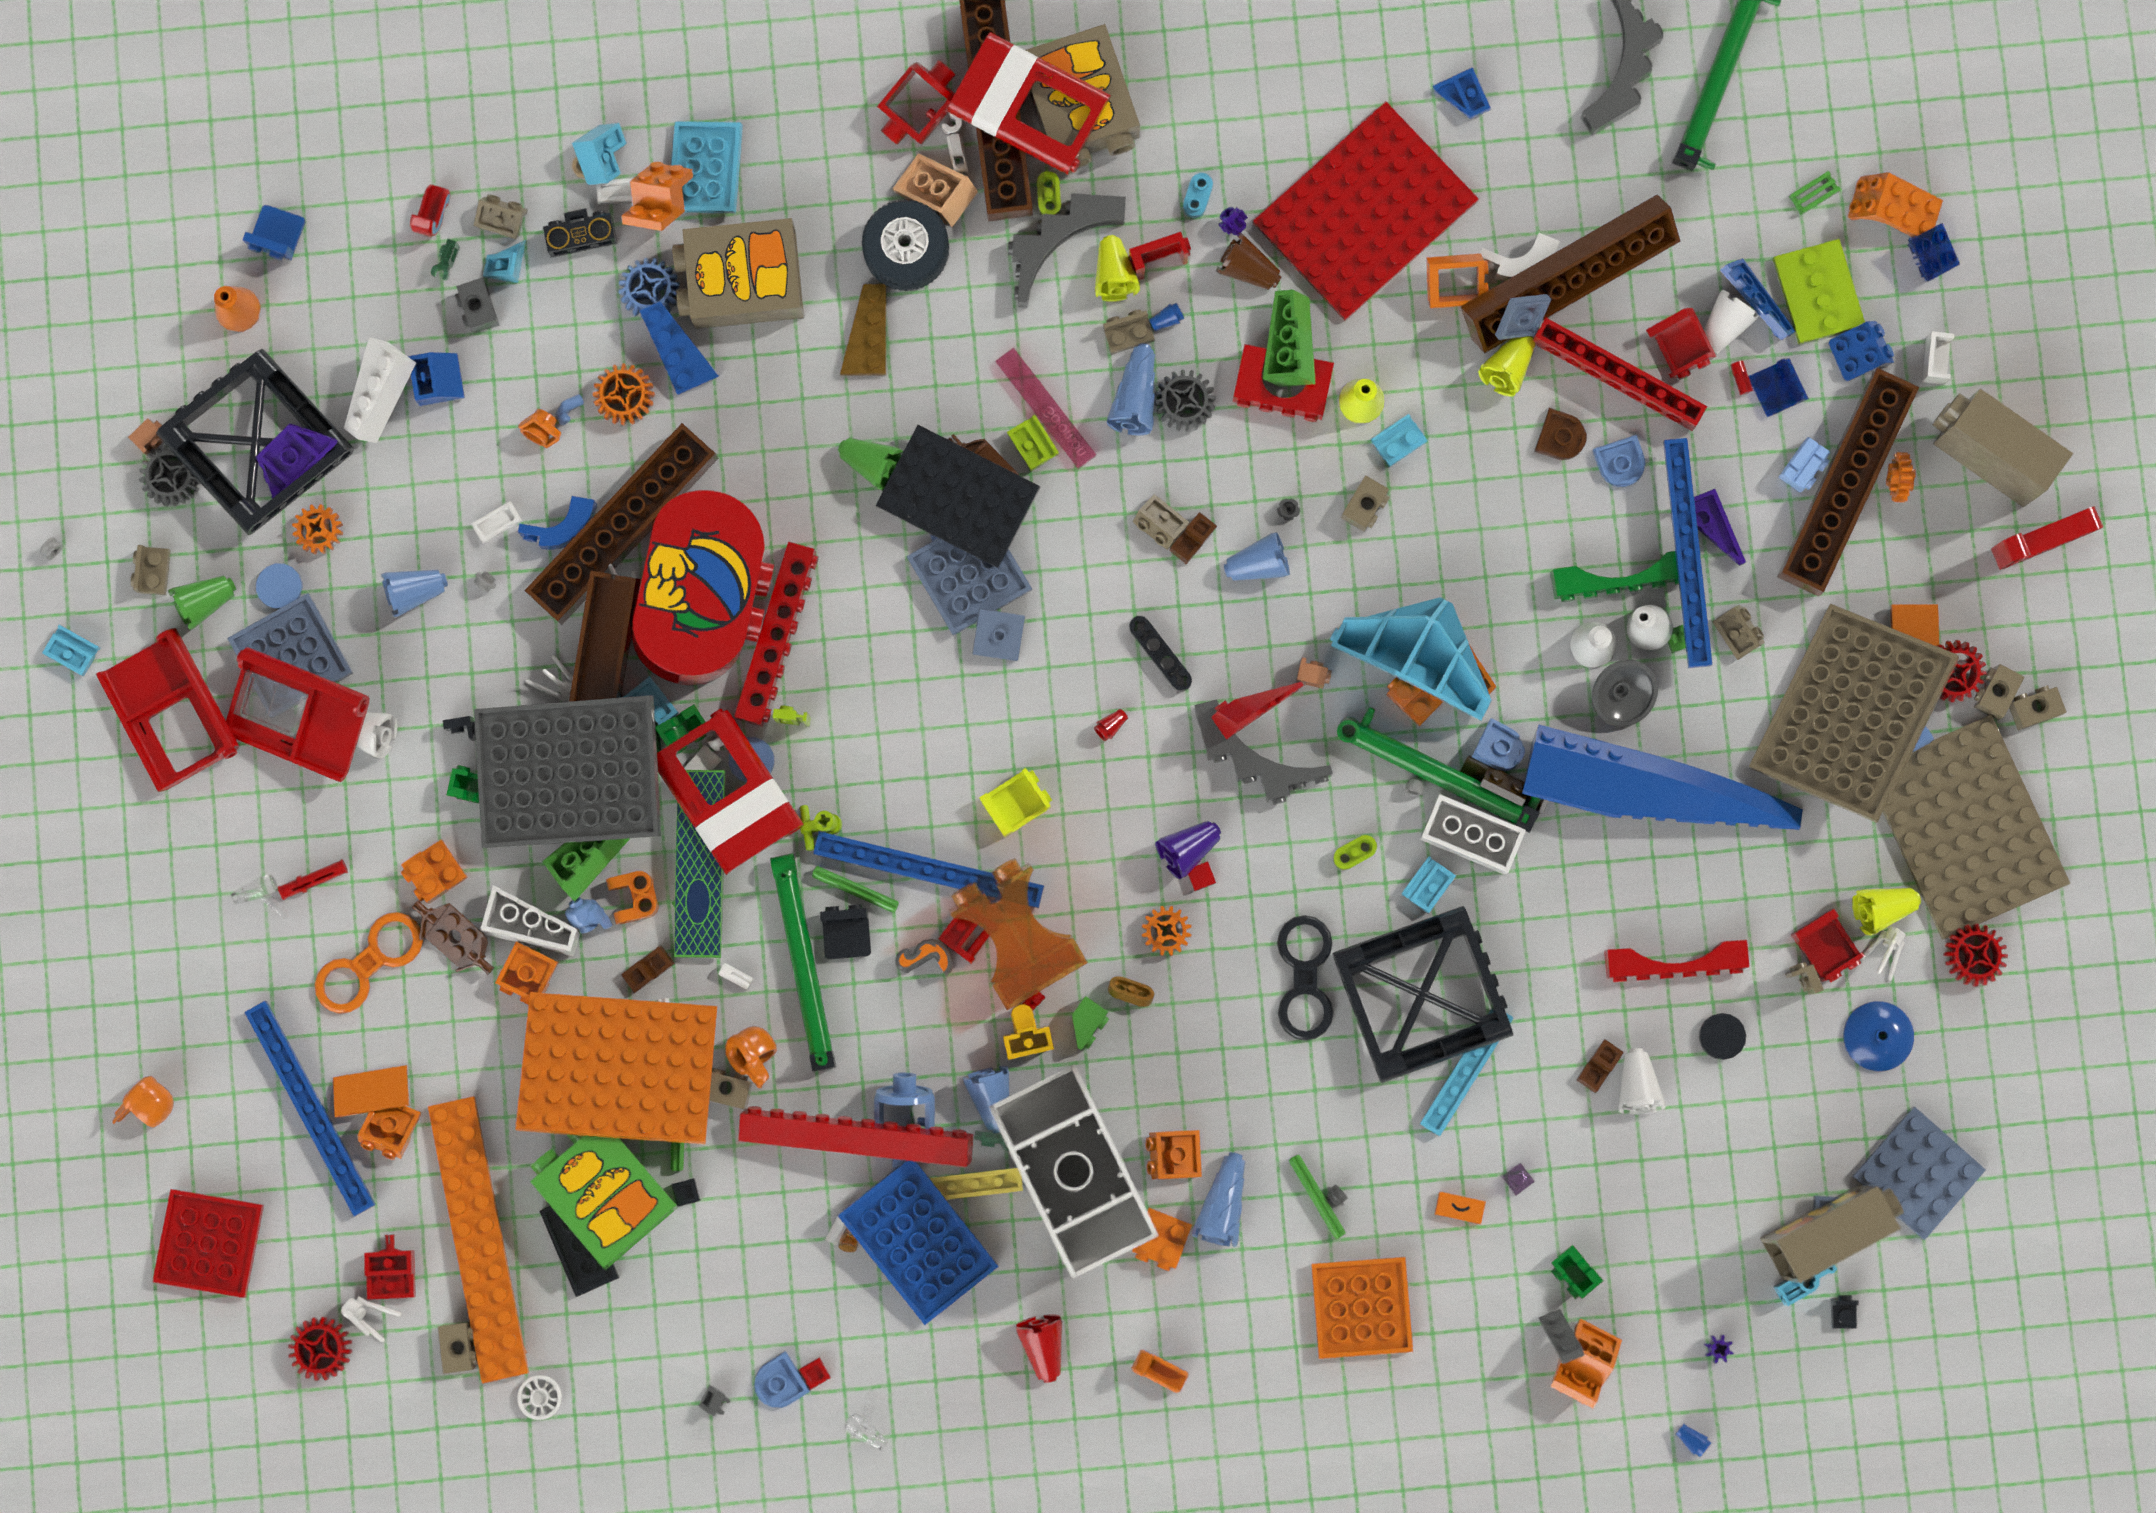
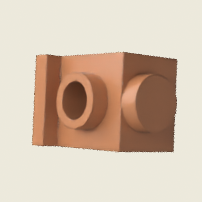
(145, 436)
(1313, 674)

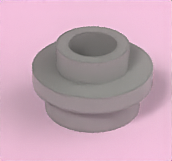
(485, 581)

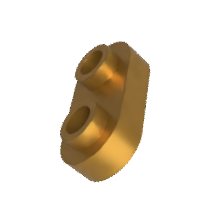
(1130, 991)

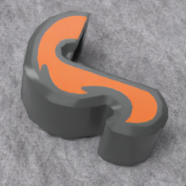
(924, 952)

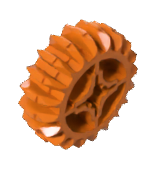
(614, 397)

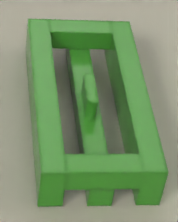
(1830, 183)

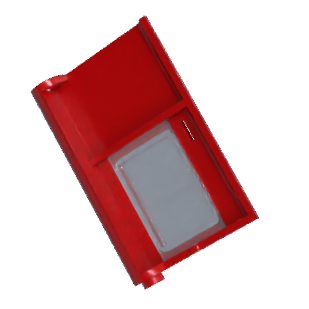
(293, 705)

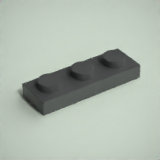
(1561, 1336)

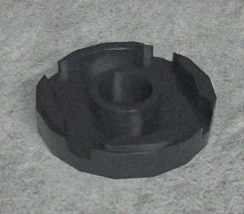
(1722, 1036)

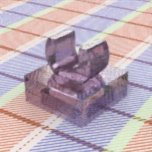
(1517, 1179)

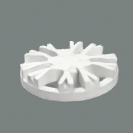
(539, 1397)

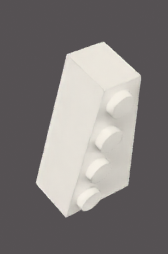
(377, 389)
(520, 922)

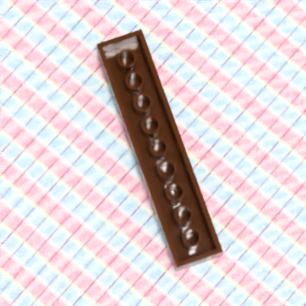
(1001, 164)
(1577, 267)
(1848, 482)
(621, 522)

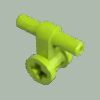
(819, 823)

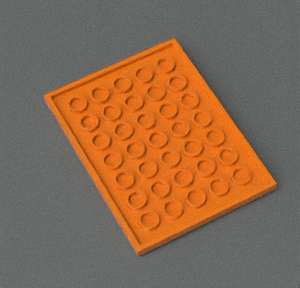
(616, 1068)

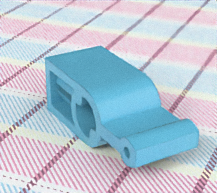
(1800, 1292)

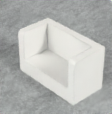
(1936, 358)

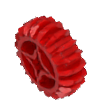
(1971, 663)
(1988, 940)
(316, 1358)

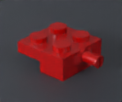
(390, 1272)

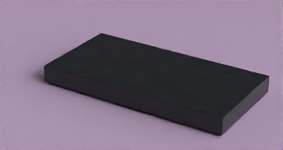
(578, 1263)

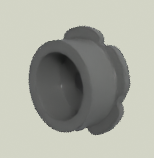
(1288, 503)
(1336, 1195)

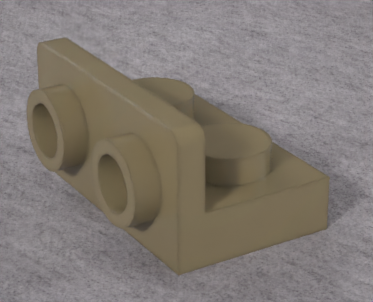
(499, 216)
(1128, 331)
(1160, 521)
(150, 570)
(1739, 631)
(1809, 978)

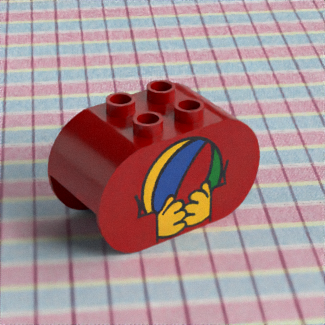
(700, 588)

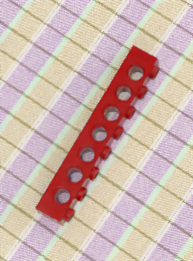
(1619, 374)
(793, 555)

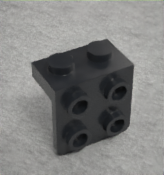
(846, 932)

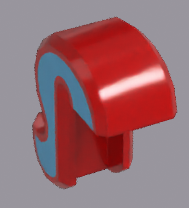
(431, 211)

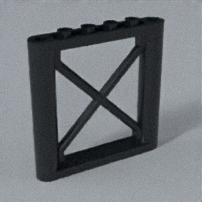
(182, 440)
(1448, 926)

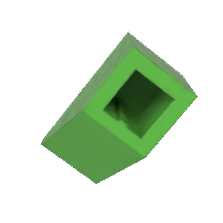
(1086, 1020)

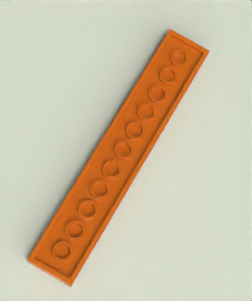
(478, 1239)

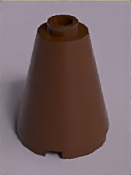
(1248, 264)

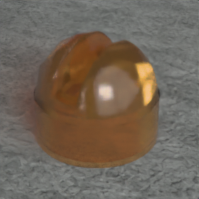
(848, 1243)

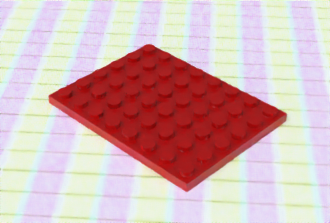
(1365, 211)

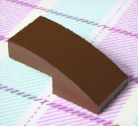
(1193, 538)
(647, 969)
(1600, 1066)

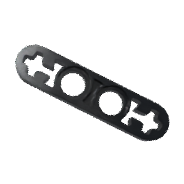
(1158, 655)

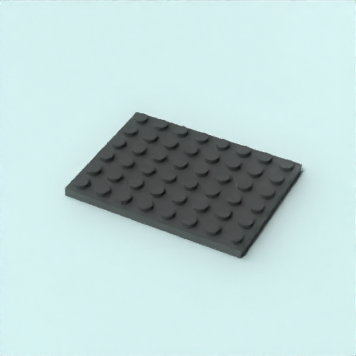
(567, 772)

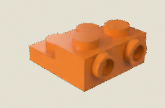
(1412, 700)
(433, 872)
(525, 972)
(389, 1131)
(1174, 1154)
(1168, 1245)

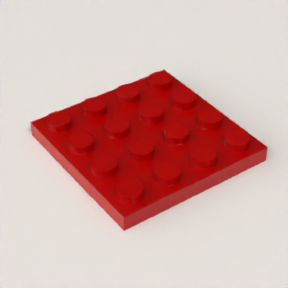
(208, 1243)

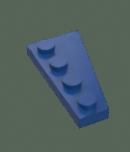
(1756, 295)

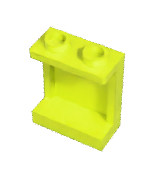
(1016, 802)

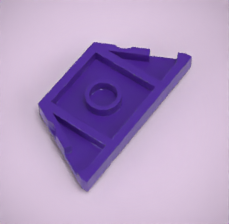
(292, 455)

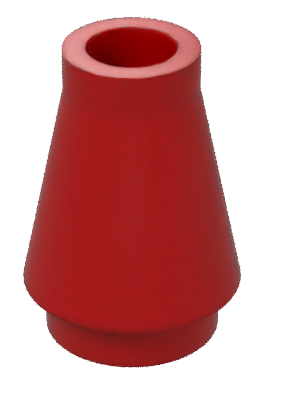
(1109, 725)

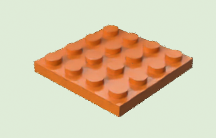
(1362, 1307)

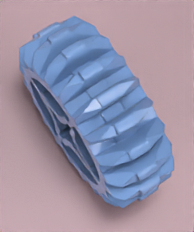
(656, 284)

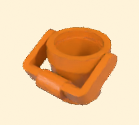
(539, 428)

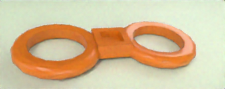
(368, 962)

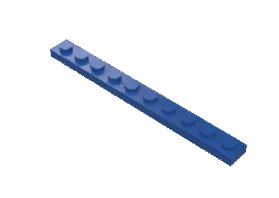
(1687, 553)
(913, 865)
(310, 1108)

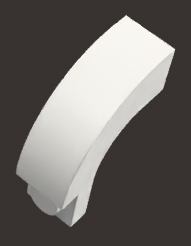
(1509, 267)

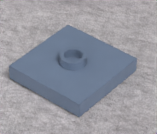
(1523, 316)
(998, 634)

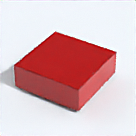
(1201, 876)
(815, 1373)

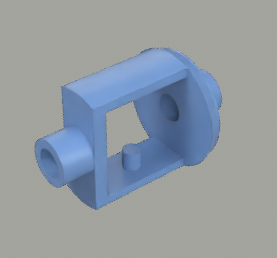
(905, 1092)

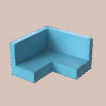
(596, 153)

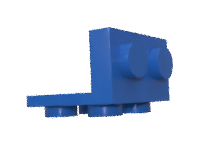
(275, 233)
(1861, 350)

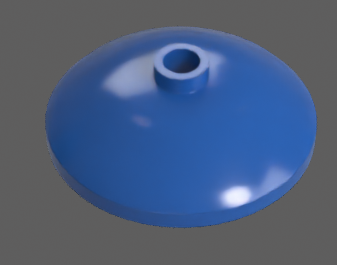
(1863, 1041)

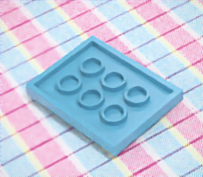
(714, 157)

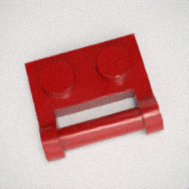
(956, 935)

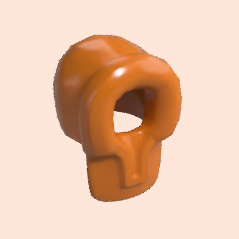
(749, 1052)
(147, 1101)

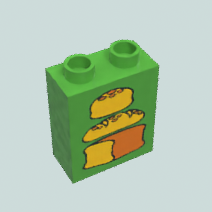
(602, 1195)

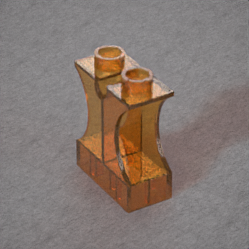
(1026, 951)

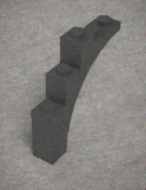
(1634, 67)
(1085, 213)
(1248, 764)

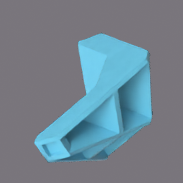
(1422, 648)

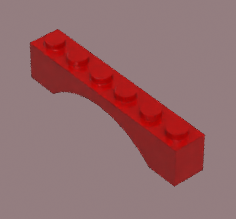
(1628, 963)

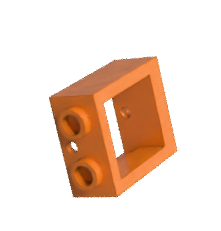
(1450, 262)

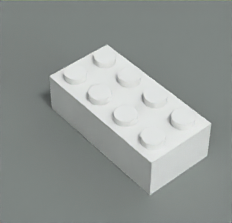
(1472, 834)

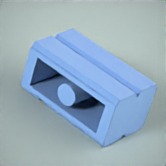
(1804, 464)

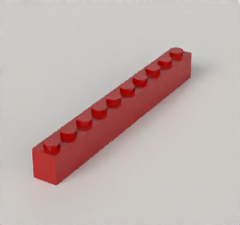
(856, 1137)

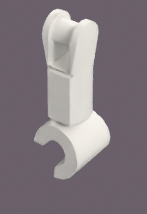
(955, 144)

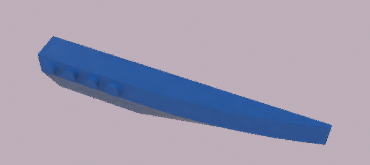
(1641, 785)

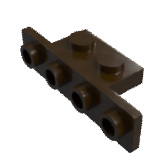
(1499, 782)

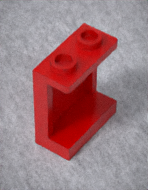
(1159, 249)
(1682, 343)
(1827, 946)

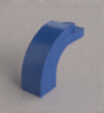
(557, 537)

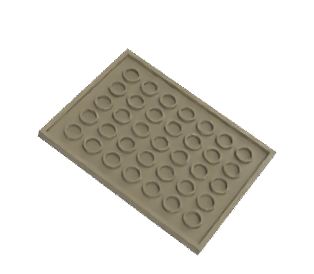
(1854, 712)
(1971, 829)

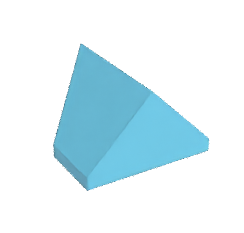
(505, 264)

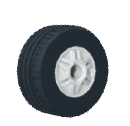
(899, 225)

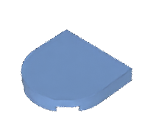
(1621, 461)
(1499, 747)
(780, 1382)

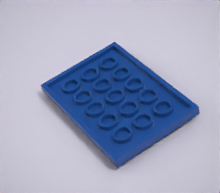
(918, 1240)

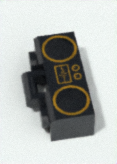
(579, 236)

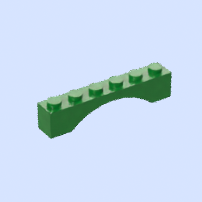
(1575, 582)

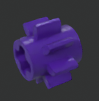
(1233, 220)
(1712, 1346)

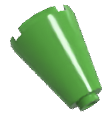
(870, 459)
(201, 599)

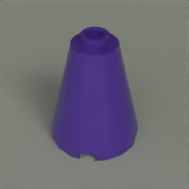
(1187, 847)

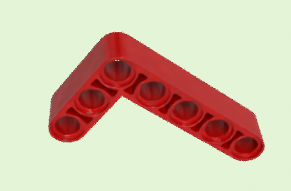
(2022, 547)

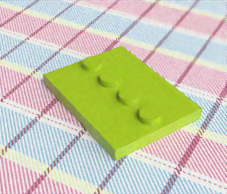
(1818, 291)

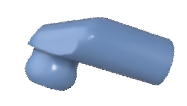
(566, 406)

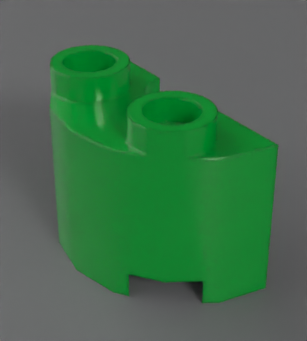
(680, 725)
(463, 784)
(1576, 1273)

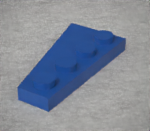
(678, 353)

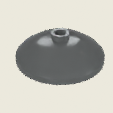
(1633, 699)

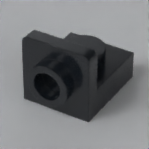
(458, 725)
(1844, 1312)

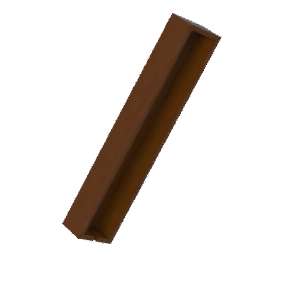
(604, 637)

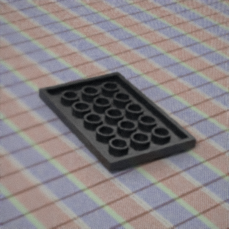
(958, 496)

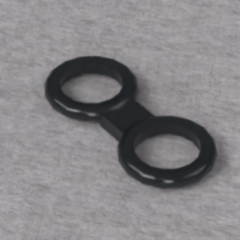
(1305, 977)

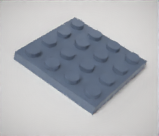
(964, 583)
(298, 638)
(1922, 1170)

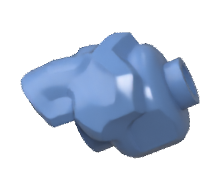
(586, 915)

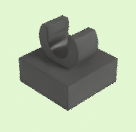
(712, 1400)

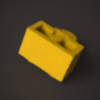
(1026, 1037)

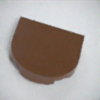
(1561, 436)

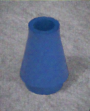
(1167, 317)
(1694, 1440)

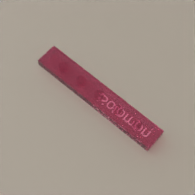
(1045, 408)

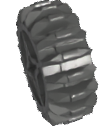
(1194, 383)
(161, 479)

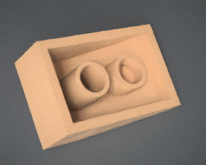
(936, 187)

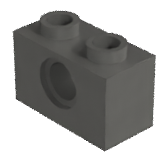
(485, 316)

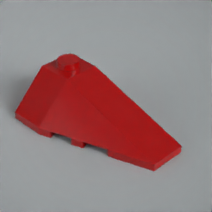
(1242, 711)

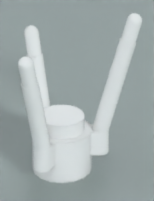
(565, 688)
(1893, 940)
(355, 1311)

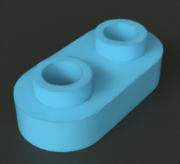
(1197, 194)

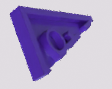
(1715, 525)

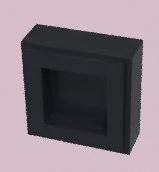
(686, 1192)

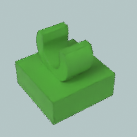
(1677, 639)

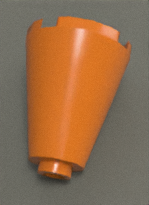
(236, 308)

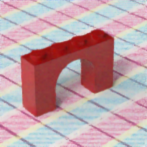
(1251, 390)

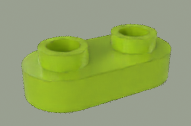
(1049, 195)
(1354, 852)

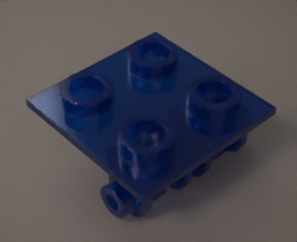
(1933, 252)
(1778, 387)

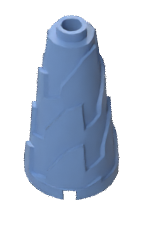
(1135, 395)
(1223, 1204)

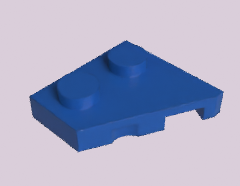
(1464, 93)

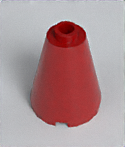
(1042, 1345)

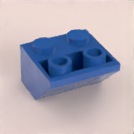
(436, 378)

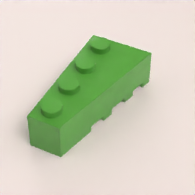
(1290, 342)
(579, 863)

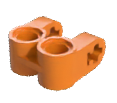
(638, 895)

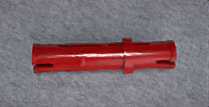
(303, 883)

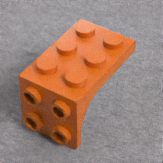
(1894, 203)

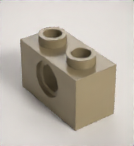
(1367, 490)
(2008, 681)
(2050, 702)
(740, 1089)
(451, 1360)

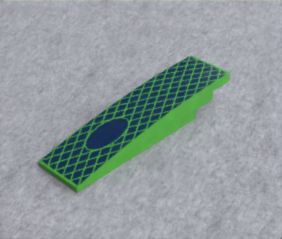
(698, 879)

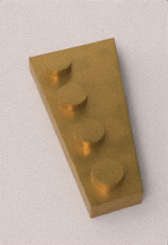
(867, 339)

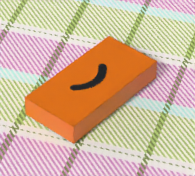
(1460, 1207)

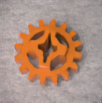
(1900, 477)
(312, 536)
(1175, 917)

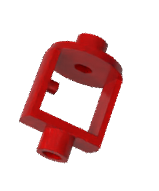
(898, 127)

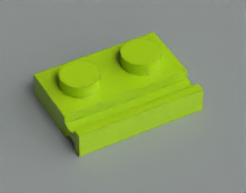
(1033, 443)
(789, 716)

